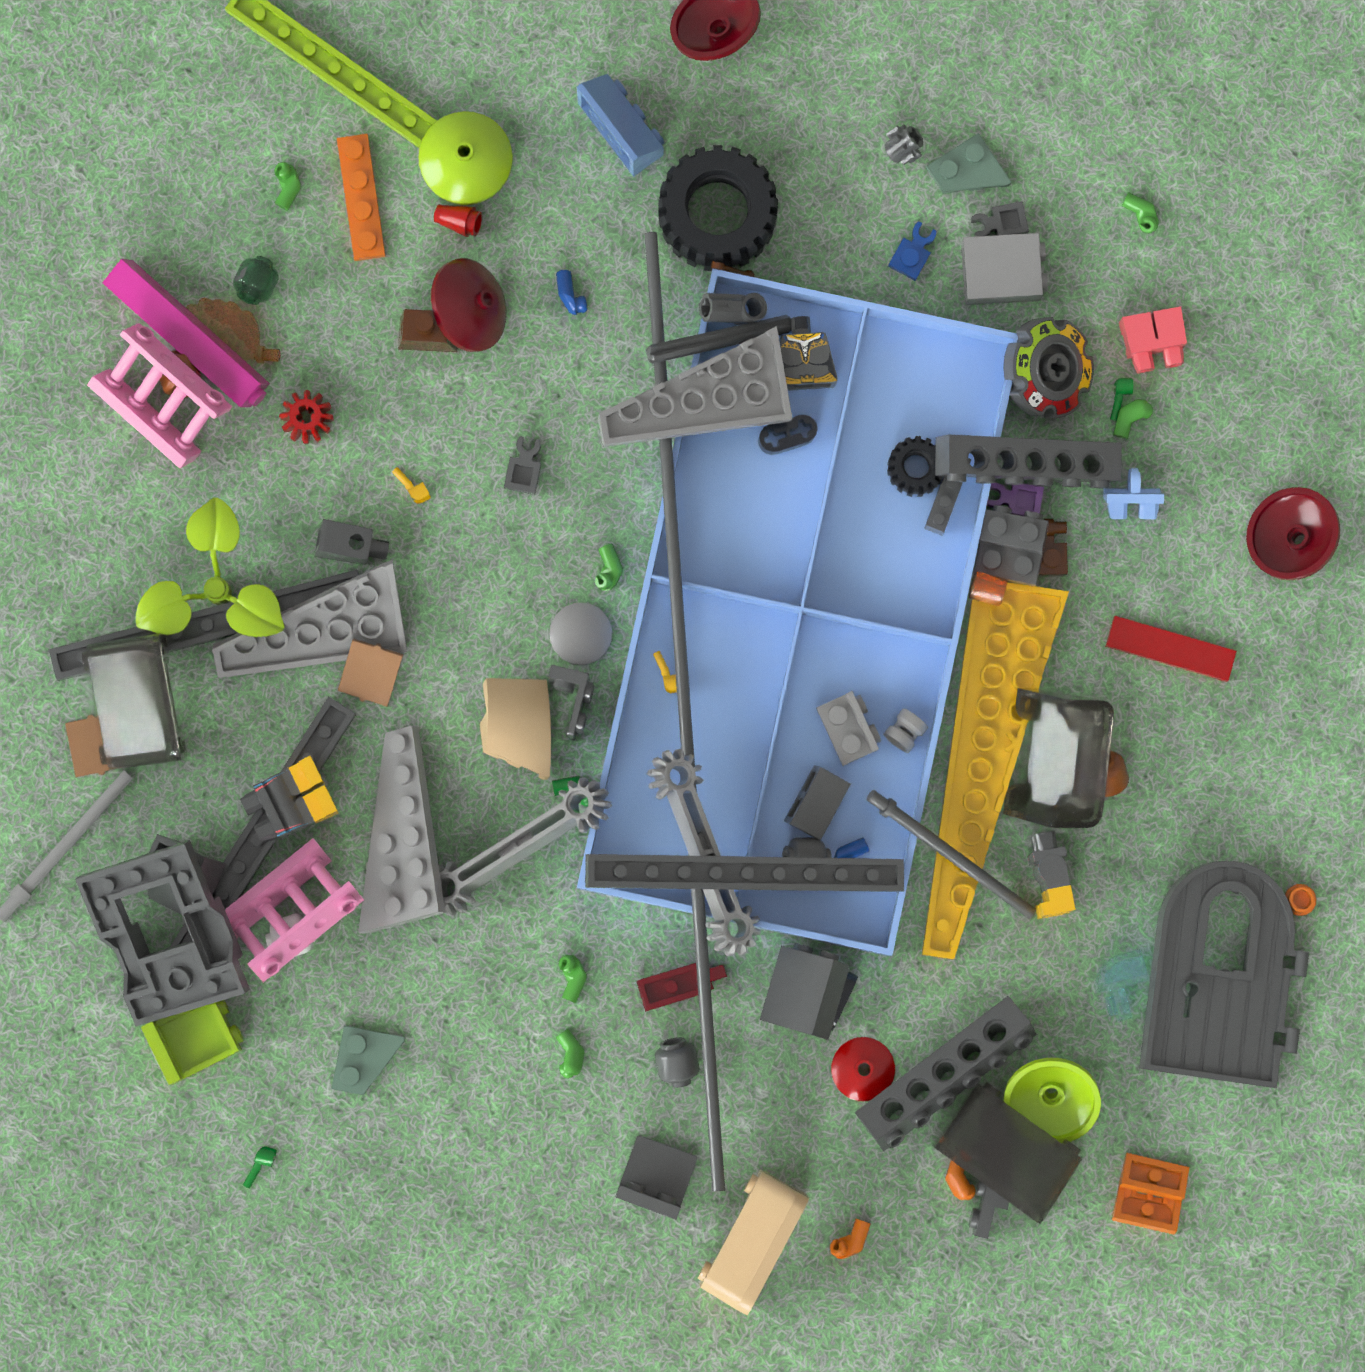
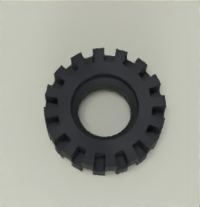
(897, 471)

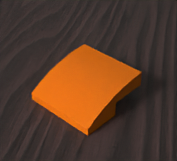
(1154, 1179)

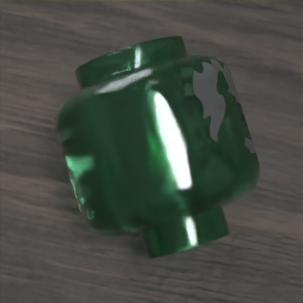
(255, 280)

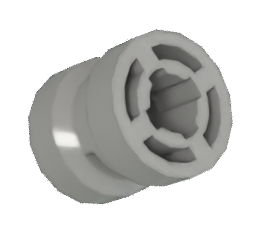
(905, 730)

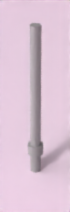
(22, 893)

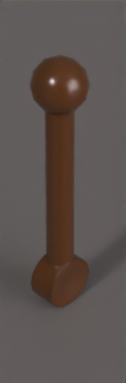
(720, 266)

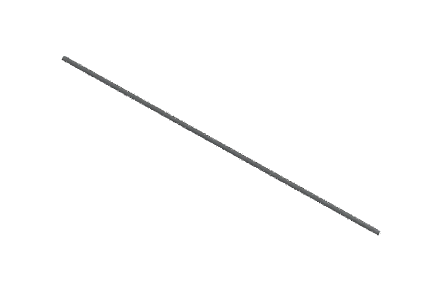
(685, 726)

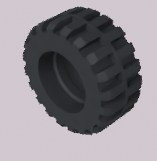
(726, 168)

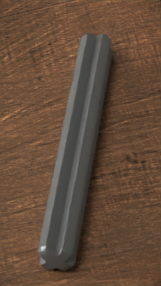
(715, 339)

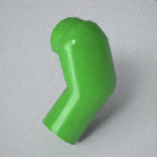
(1145, 212)
(611, 570)

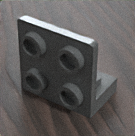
(566, 681)
(656, 1177)

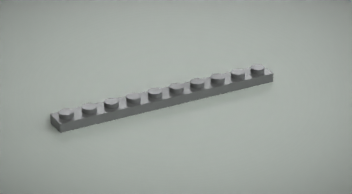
(204, 626)
(248, 850)
(743, 873)

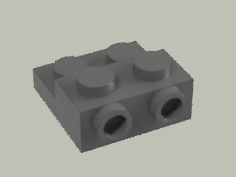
(1012, 545)

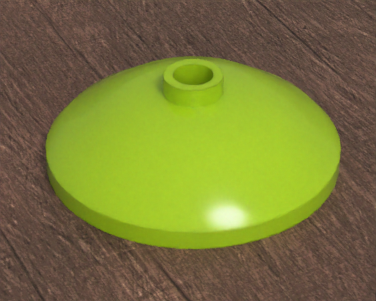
(471, 177)
(1068, 1110)

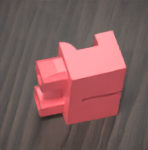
(1154, 334)

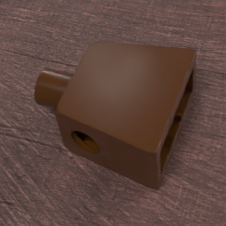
(421, 332)

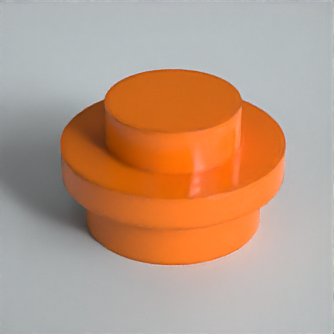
(1301, 899)

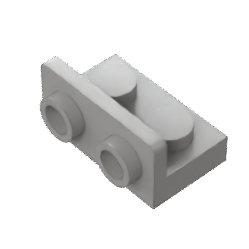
(848, 727)

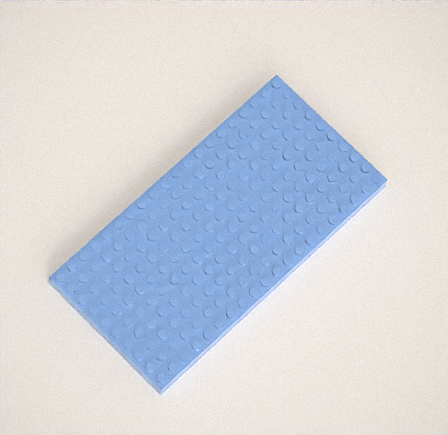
(804, 588)

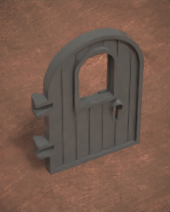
(1228, 1012)

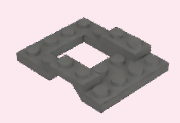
(180, 975)

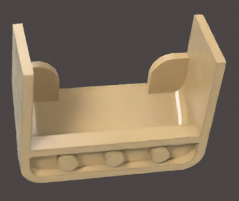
(754, 1242)

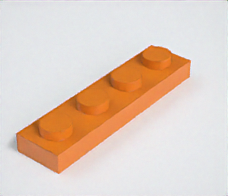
(361, 197)

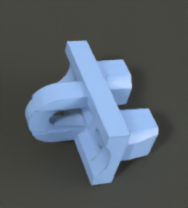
(1118, 498)

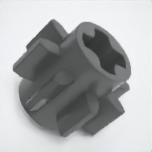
(904, 144)

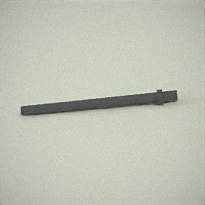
(888, 808)

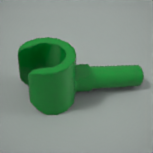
(1124, 386)
(265, 1157)

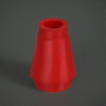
(460, 219)

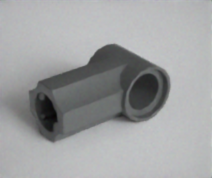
(731, 308)

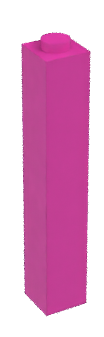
(186, 333)

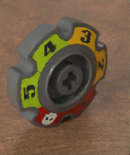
(1048, 367)

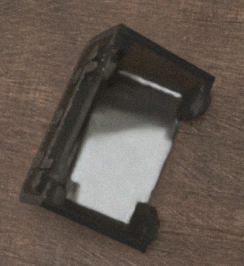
(134, 701)
(1065, 760)
(1008, 1152)

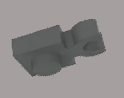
(1005, 220)
(523, 471)

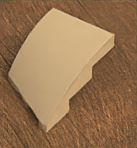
(518, 723)

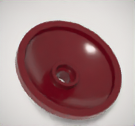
(713, 27)
(468, 305)
(1284, 518)

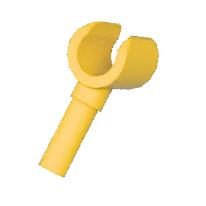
(418, 493)
(669, 680)

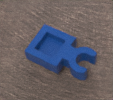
(912, 256)

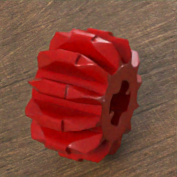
(318, 417)

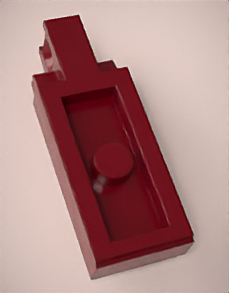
(674, 985)

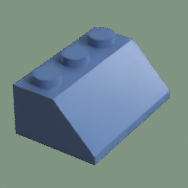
(620, 122)

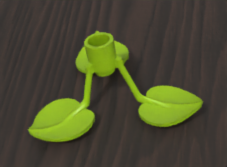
(253, 612)

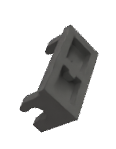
(817, 802)

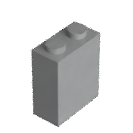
(1003, 268)

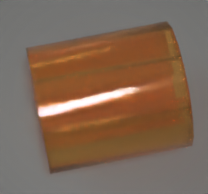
(988, 588)

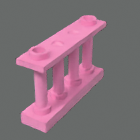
(140, 414)
(276, 887)

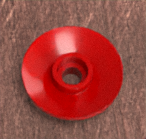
(846, 1063)

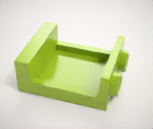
(192, 1040)

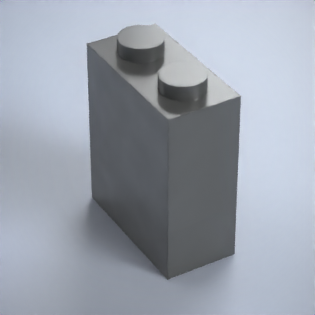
(805, 990)

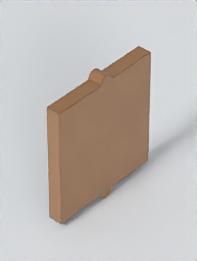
(370, 672)
(84, 744)

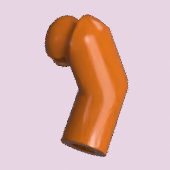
(958, 1182)
(852, 1243)

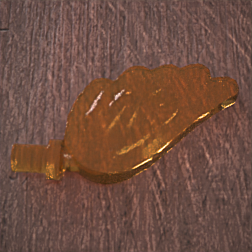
(235, 328)

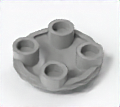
(580, 633)

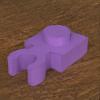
(1019, 498)

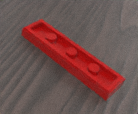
(1171, 648)

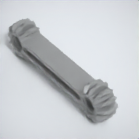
(524, 842)
(701, 842)

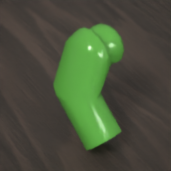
(289, 183)
(1130, 413)
(575, 976)
(574, 1054)

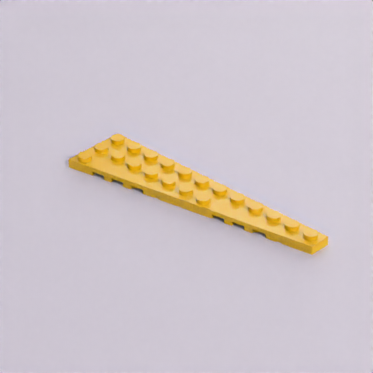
(1001, 653)

